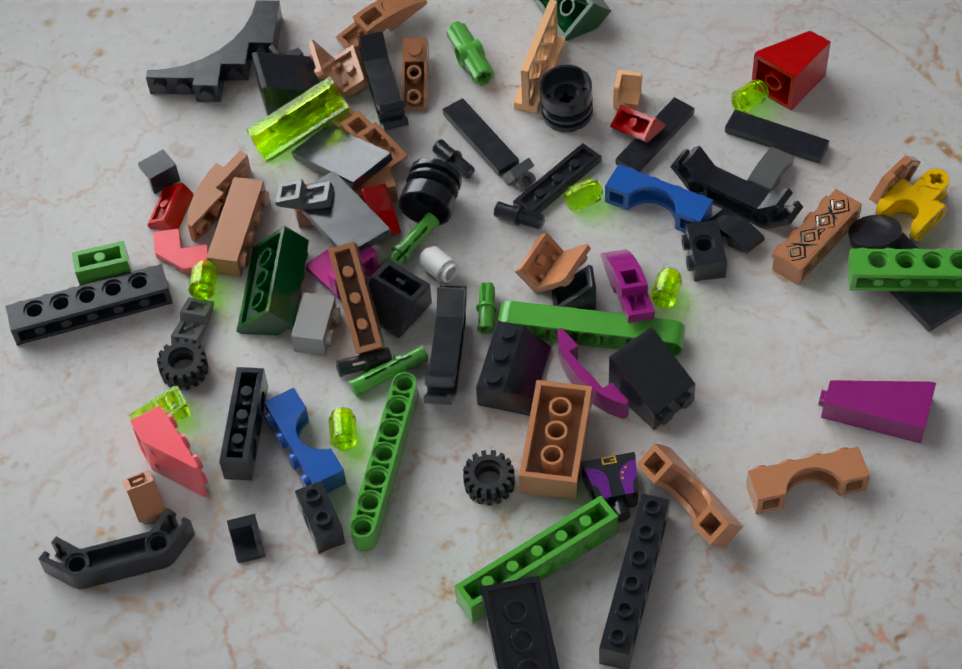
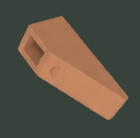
(415, 73)

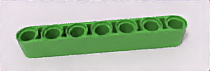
(589, 326)
(384, 471)

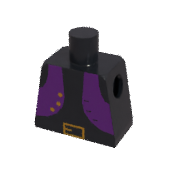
(613, 480)

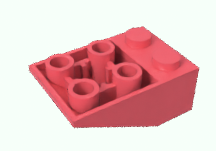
(168, 450)

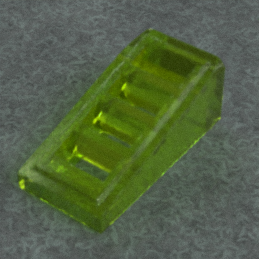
(166, 400)

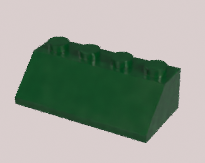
(577, 16)
(273, 284)

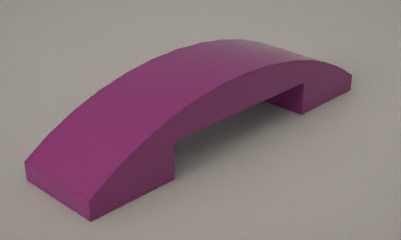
(607, 398)

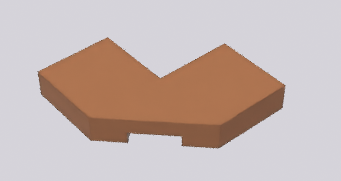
(901, 170)

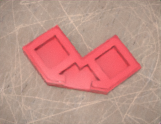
(169, 250)

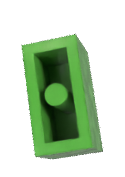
(101, 262)

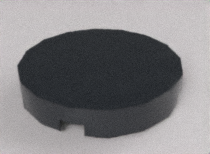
(875, 232)

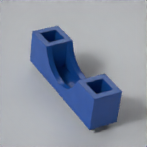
(631, 188)
(289, 417)

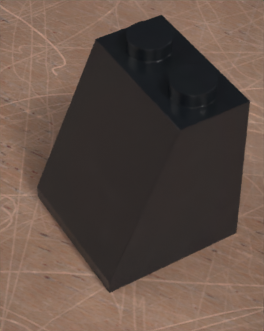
(283, 78)
(651, 379)

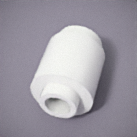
(438, 264)

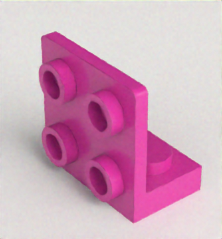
(323, 270)

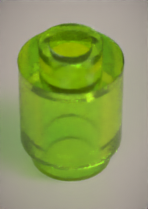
(749, 96)
(583, 194)
(202, 280)
(666, 288)
(343, 429)

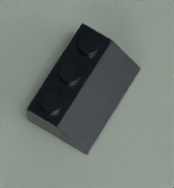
(512, 368)

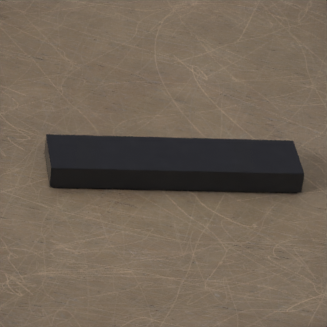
(777, 136)
(480, 137)
(640, 153)
(558, 179)

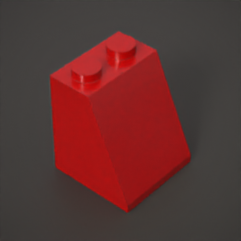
(792, 67)

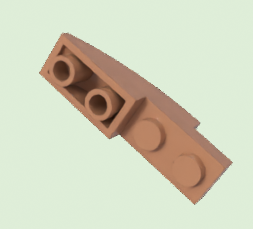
(378, 17)
(211, 194)

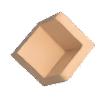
(627, 89)

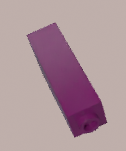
(880, 406)

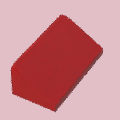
(636, 124)
(380, 203)
(171, 207)

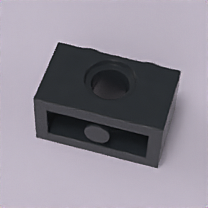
(705, 250)
(320, 517)

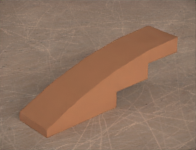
(362, 128)

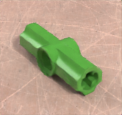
(470, 53)

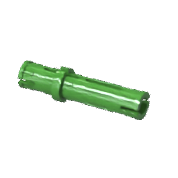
(401, 252)
(388, 370)

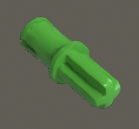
(486, 308)

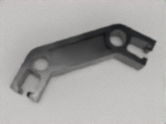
(382, 81)
(731, 192)
(447, 345)
(119, 557)

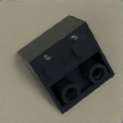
(398, 297)

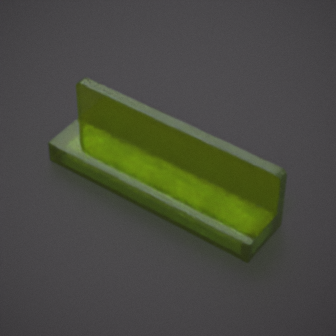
(298, 120)

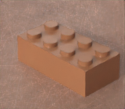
(556, 440)

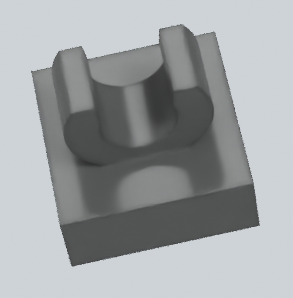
(518, 172)

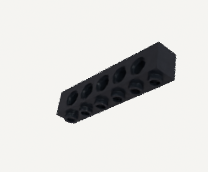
(88, 304)
(634, 582)

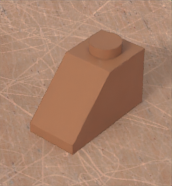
(144, 497)

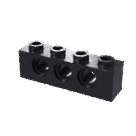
(244, 424)

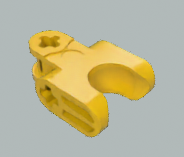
(919, 200)

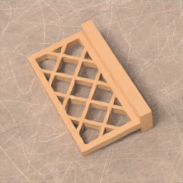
(541, 57)

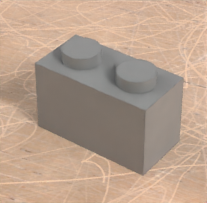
(315, 324)

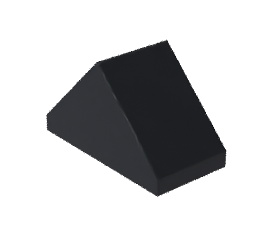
(579, 293)

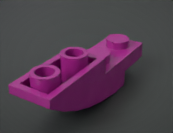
(629, 284)

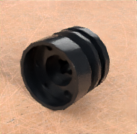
(566, 98)
(430, 189)

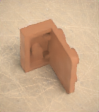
(344, 69)
(549, 265)

